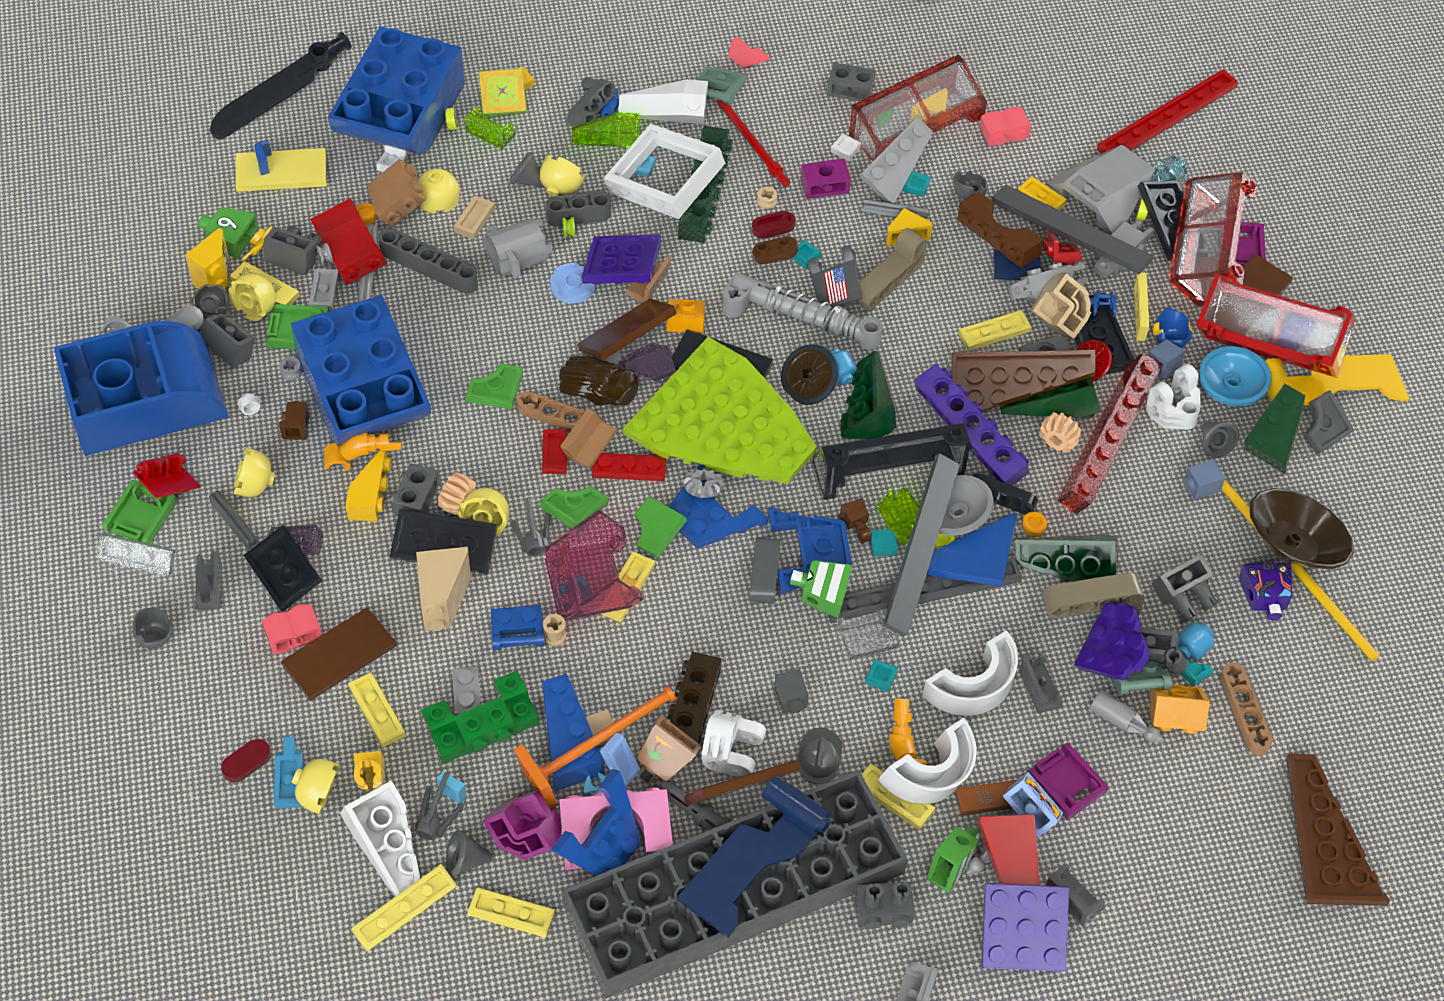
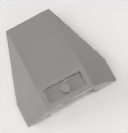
(1106, 185)

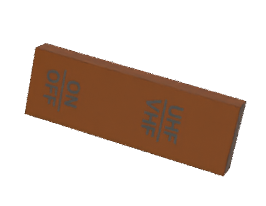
(983, 798)

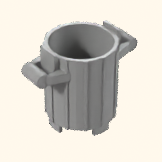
(517, 246)

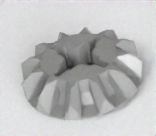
(693, 483)

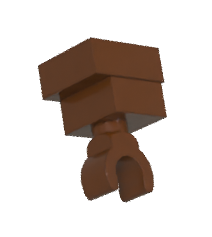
(856, 515)

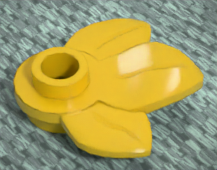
(258, 242)

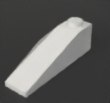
(672, 102)
(383, 834)

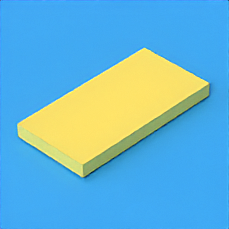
(287, 170)

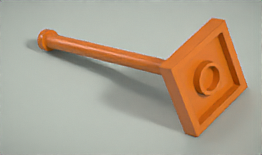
(539, 775)

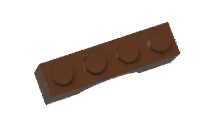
(1018, 245)

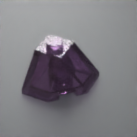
(650, 362)

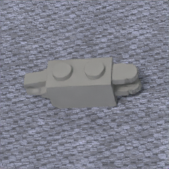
(1130, 234)
(1031, 285)

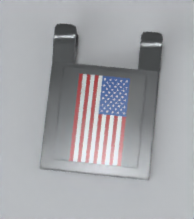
(839, 283)

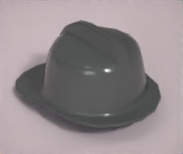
(819, 755)

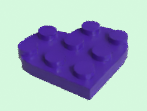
(1114, 643)

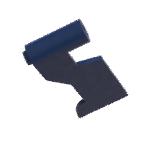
(750, 851)

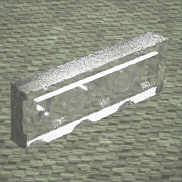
(136, 554)

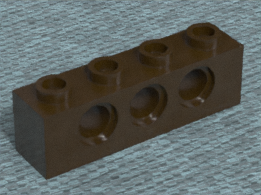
(698, 668)

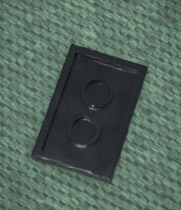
(283, 568)

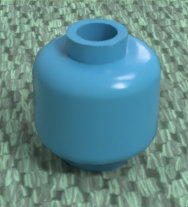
(846, 366)
(1196, 640)

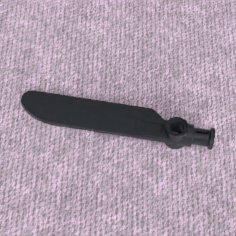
(277, 87)

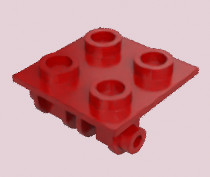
(165, 475)

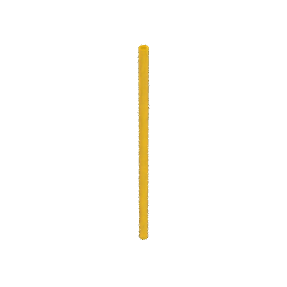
(1313, 587)

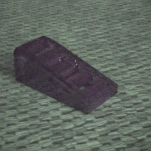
(311, 537)

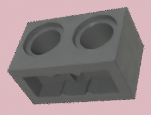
(850, 82)
(417, 493)

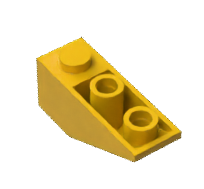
(366, 491)

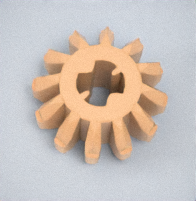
(1060, 432)
(454, 492)

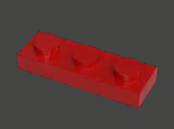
(629, 467)

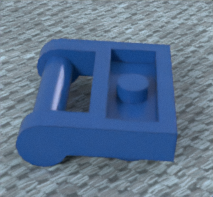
(517, 621)

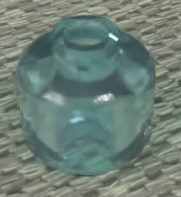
(1171, 169)

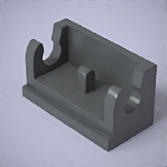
(208, 582)
(1040, 684)
(1081, 903)

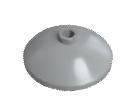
(968, 506)

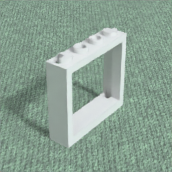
(620, 185)

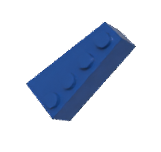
(566, 730)

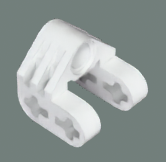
(1185, 391)
(719, 738)

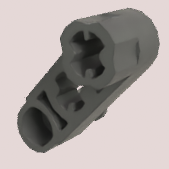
(595, 98)

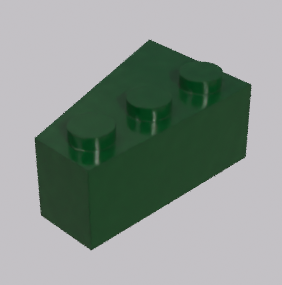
(1277, 428)

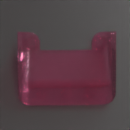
(585, 570)

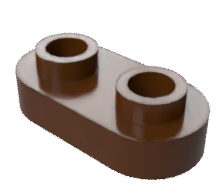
(775, 250)

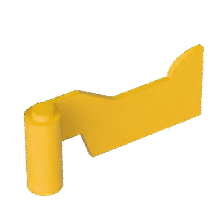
(1356, 373)

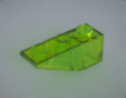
(612, 131)

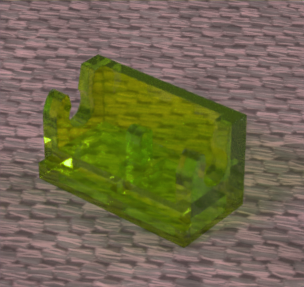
(488, 130)
(899, 513)

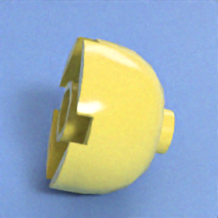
(560, 176)
(439, 190)
(252, 295)
(253, 474)
(486, 506)
(315, 783)

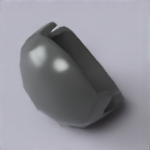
(969, 184)
(209, 298)
(151, 628)

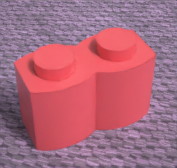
(1005, 126)
(291, 628)

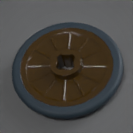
(823, 370)

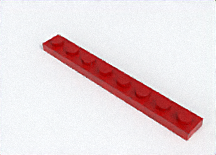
(1171, 112)

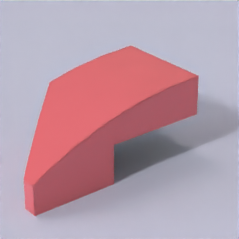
(744, 55)

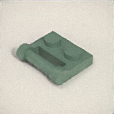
(722, 80)
(1150, 677)

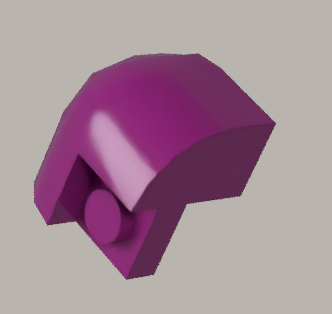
(524, 825)

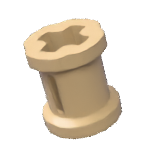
(554, 628)

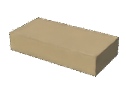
(474, 217)

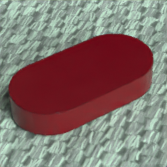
(773, 224)
(246, 760)

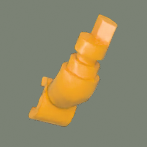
(357, 447)
(900, 739)

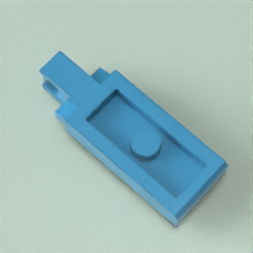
(285, 768)

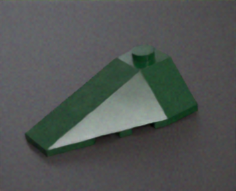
(1073, 400)

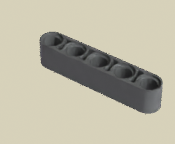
(428, 260)

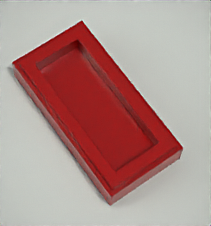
(553, 457)

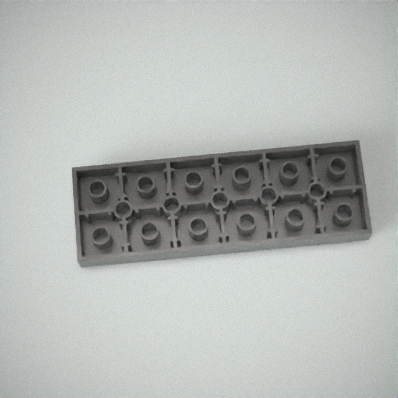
(640, 930)

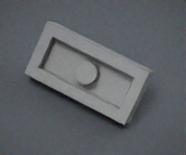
(324, 288)
(465, 689)

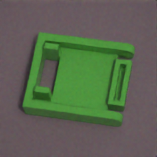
(279, 329)
(137, 518)

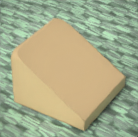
(599, 721)

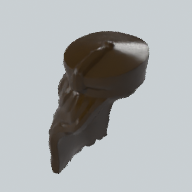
(598, 381)

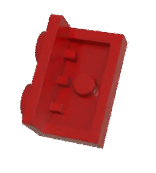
(1065, 252)

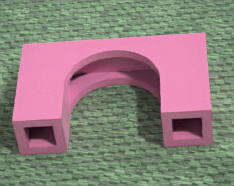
(649, 811)

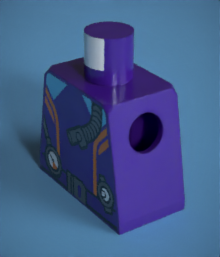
(1267, 587)

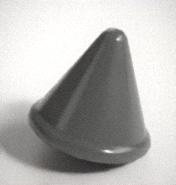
(527, 172)
(1219, 438)
(464, 854)

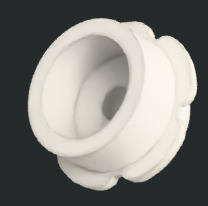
(249, 403)

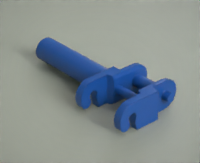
(1095, 302)

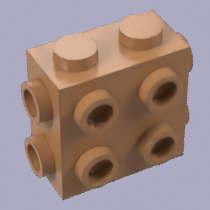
(396, 192)

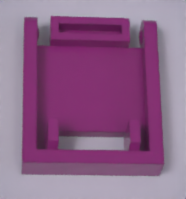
(1250, 245)
(1065, 778)

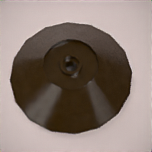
(1301, 529)

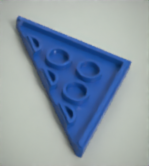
(977, 556)

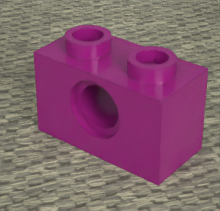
(825, 178)

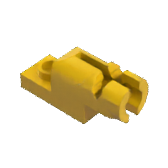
(369, 770)

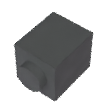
(791, 691)

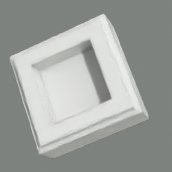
(845, 147)

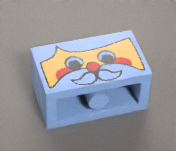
(1030, 799)

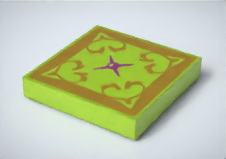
(502, 92)

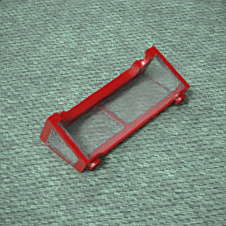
(1276, 326)

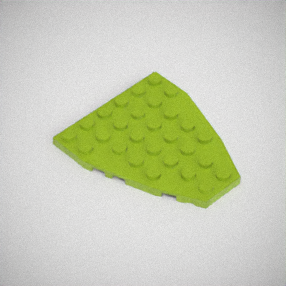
(724, 418)

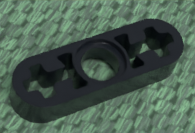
(1015, 498)

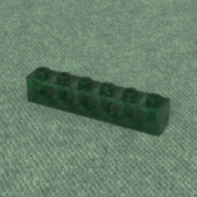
(695, 221)

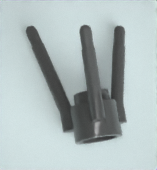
(534, 542)
(428, 823)

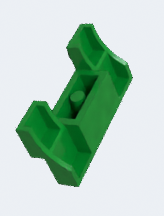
(483, 724)

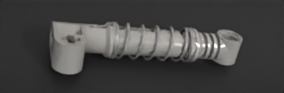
(744, 289)

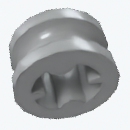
(323, 254)
(290, 374)

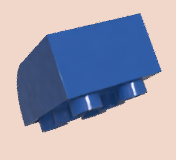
(400, 91)
(359, 370)
(139, 384)

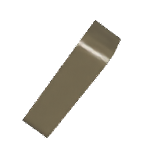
(894, 270)
(1092, 595)

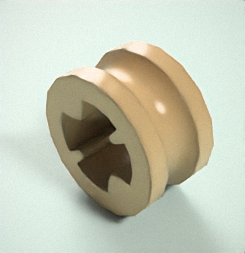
(767, 192)

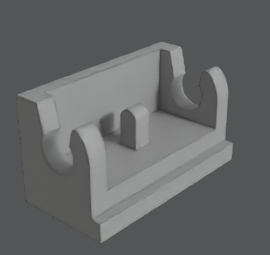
(917, 983)

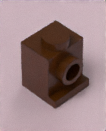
(295, 421)

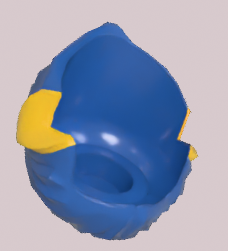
(1173, 327)

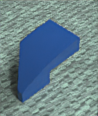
(262, 151)

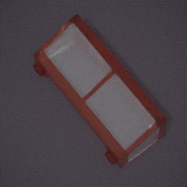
(934, 96)
(1209, 232)

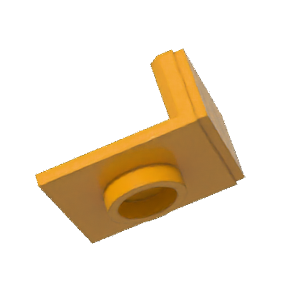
(688, 316)

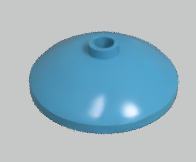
(1238, 368)

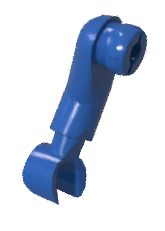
(611, 106)

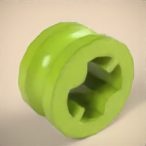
(568, 227)

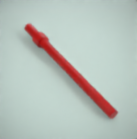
(774, 168)

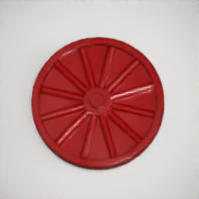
(1102, 357)

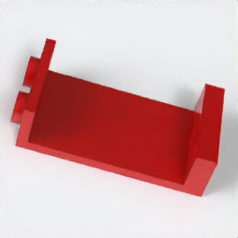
(349, 241)

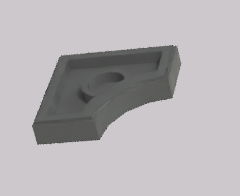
(1328, 423)

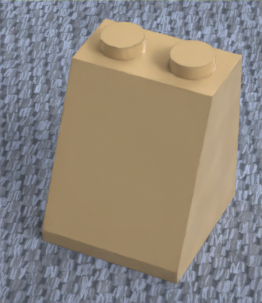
(442, 585)

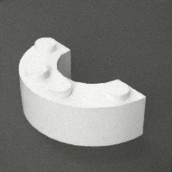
(981, 693)
(934, 783)

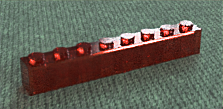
(1109, 433)

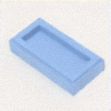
(620, 757)

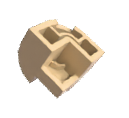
(1063, 305)

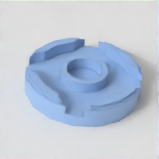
(568, 286)

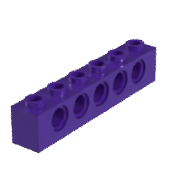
(935, 379)

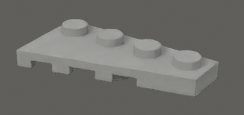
(894, 165)

